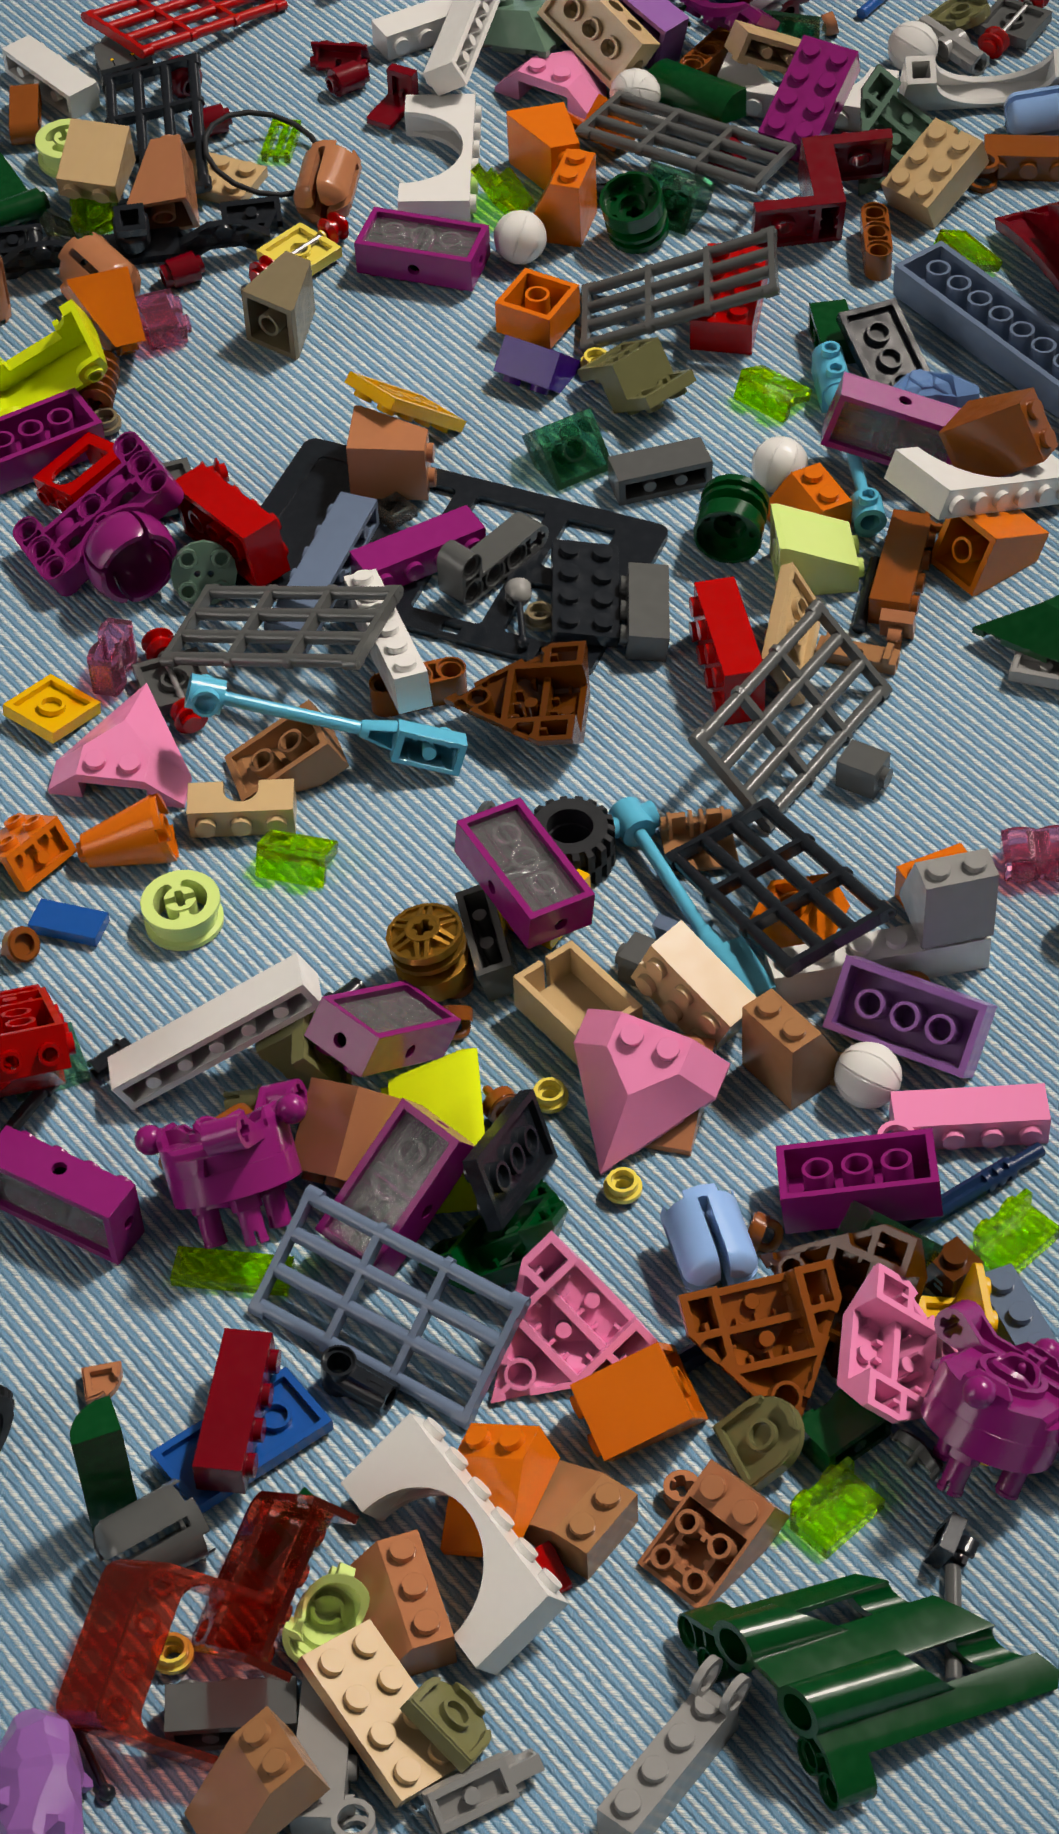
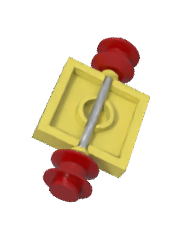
(305, 242)

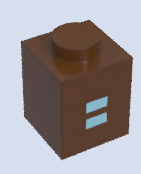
(950, 1268)

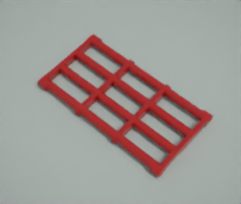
(176, 24)

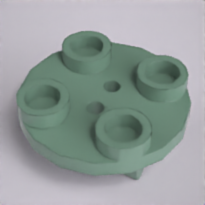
(201, 557)

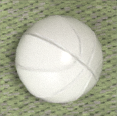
(911, 39)
(639, 83)
(520, 237)
(776, 460)
(867, 1075)

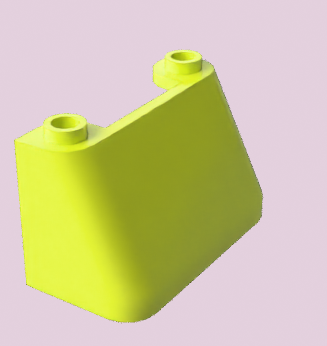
(55, 363)
(452, 1093)

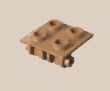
(678, 829)

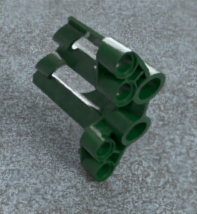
(853, 1682)

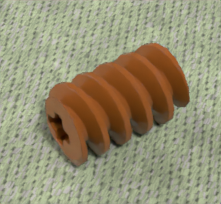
(103, 392)

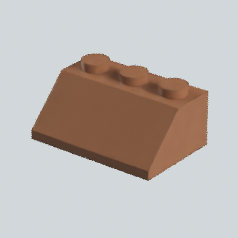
(406, 1602)

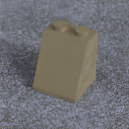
(280, 305)

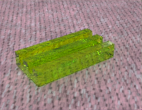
(278, 153)

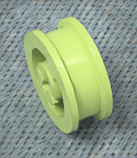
(50, 145)
(186, 925)

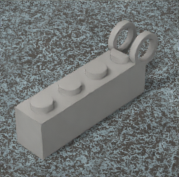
(675, 1755)
(338, 1766)

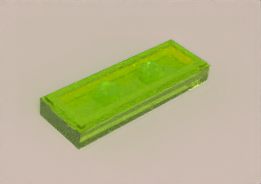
(224, 1270)

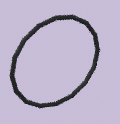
(254, 113)

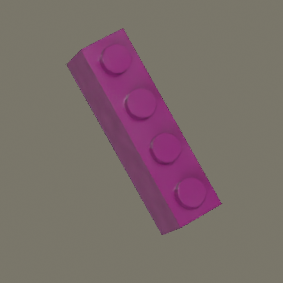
(414, 551)

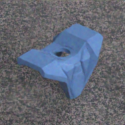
(939, 386)

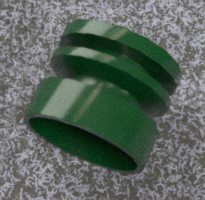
(634, 212)
(731, 518)

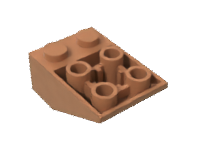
(712, 1536)

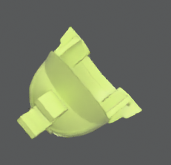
(326, 1611)

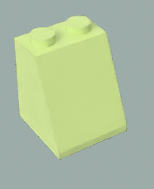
(818, 547)

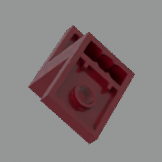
(821, 169)

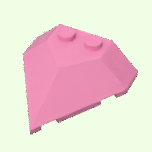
(560, 74)
(126, 751)
(640, 1081)
(569, 1327)
(888, 1347)

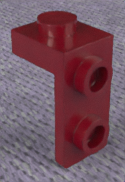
(391, 109)

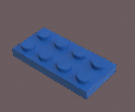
(290, 1426)

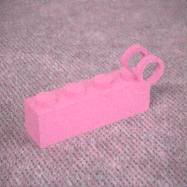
(973, 1115)

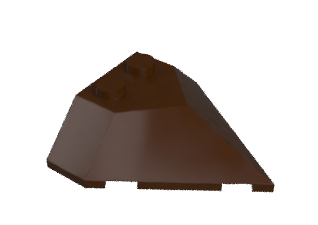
(535, 698)
(852, 1260)

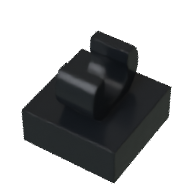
(951, 1544)

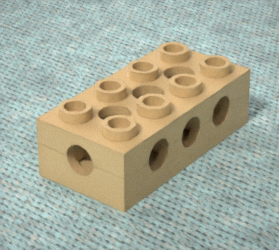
(601, 35)

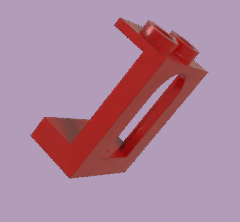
(62, 496)

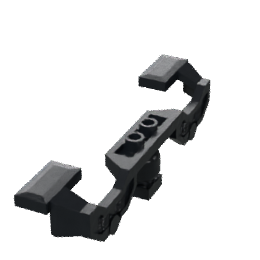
(243, 224)

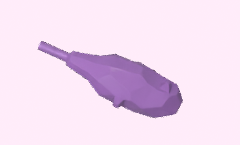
(41, 1776)

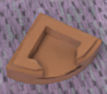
(101, 1380)

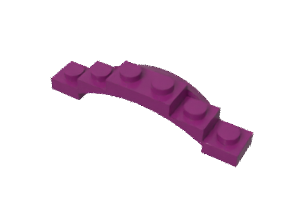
(726, 13)

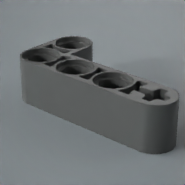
(475, 571)

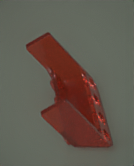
(271, 1558)
(124, 1646)

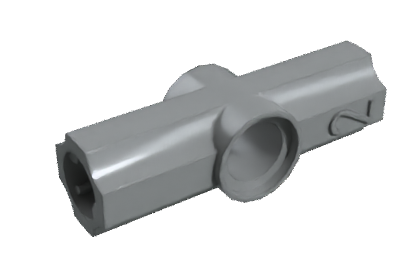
(956, 47)

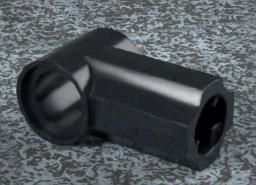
(358, 1381)

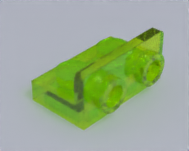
(503, 189)
(91, 216)
(971, 249)
(770, 392)
(294, 858)
(1014, 1234)
(834, 1508)

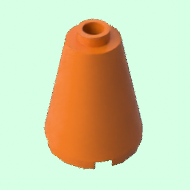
(131, 837)

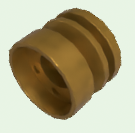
(431, 950)

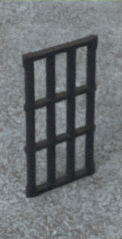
(166, 110)
(777, 859)

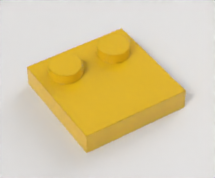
(51, 708)

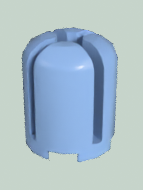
(1033, 112)
(709, 1239)

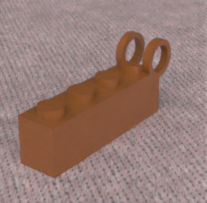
(1019, 159)
(902, 563)

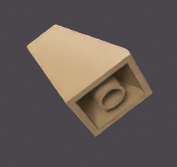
(95, 161)

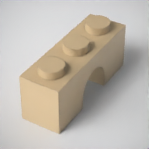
(215, 815)

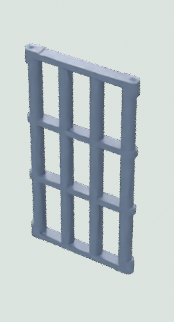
(427, 1303)

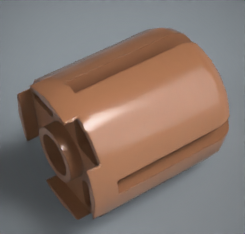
(326, 181)
(100, 258)

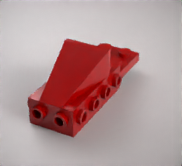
(32, 1041)

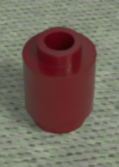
(347, 77)
(210, 114)
(181, 270)

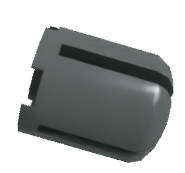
(148, 1517)

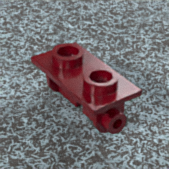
(329, 53)

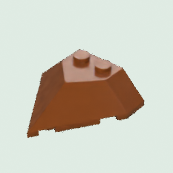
(767, 1329)

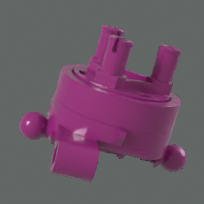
(233, 1163)
(991, 1402)

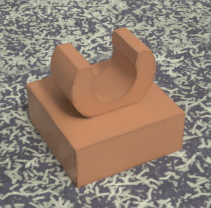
(897, 625)

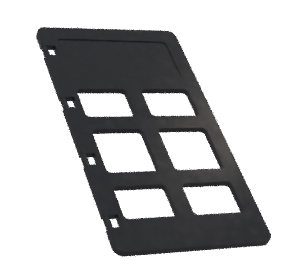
(321, 473)

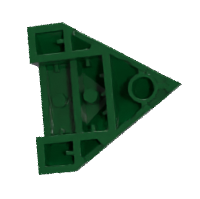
(1028, 631)
(500, 1253)

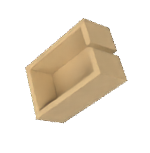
(935, 173)
(692, 986)
(573, 987)

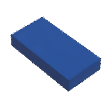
(69, 922)

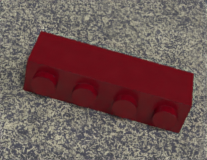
(235, 1411)

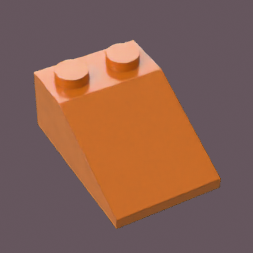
(516, 1469)

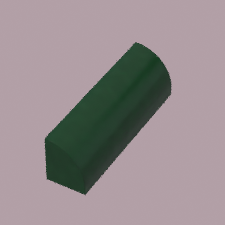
(699, 91)
(101, 1460)

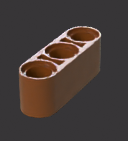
(708, 53)
(24, 113)
(876, 241)
(445, 678)

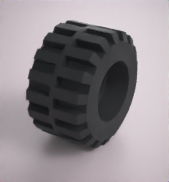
(582, 833)

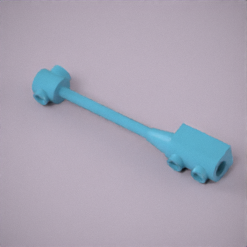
(867, 504)
(407, 740)
(636, 825)

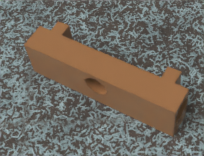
(882, 658)

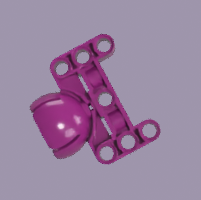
(110, 530)

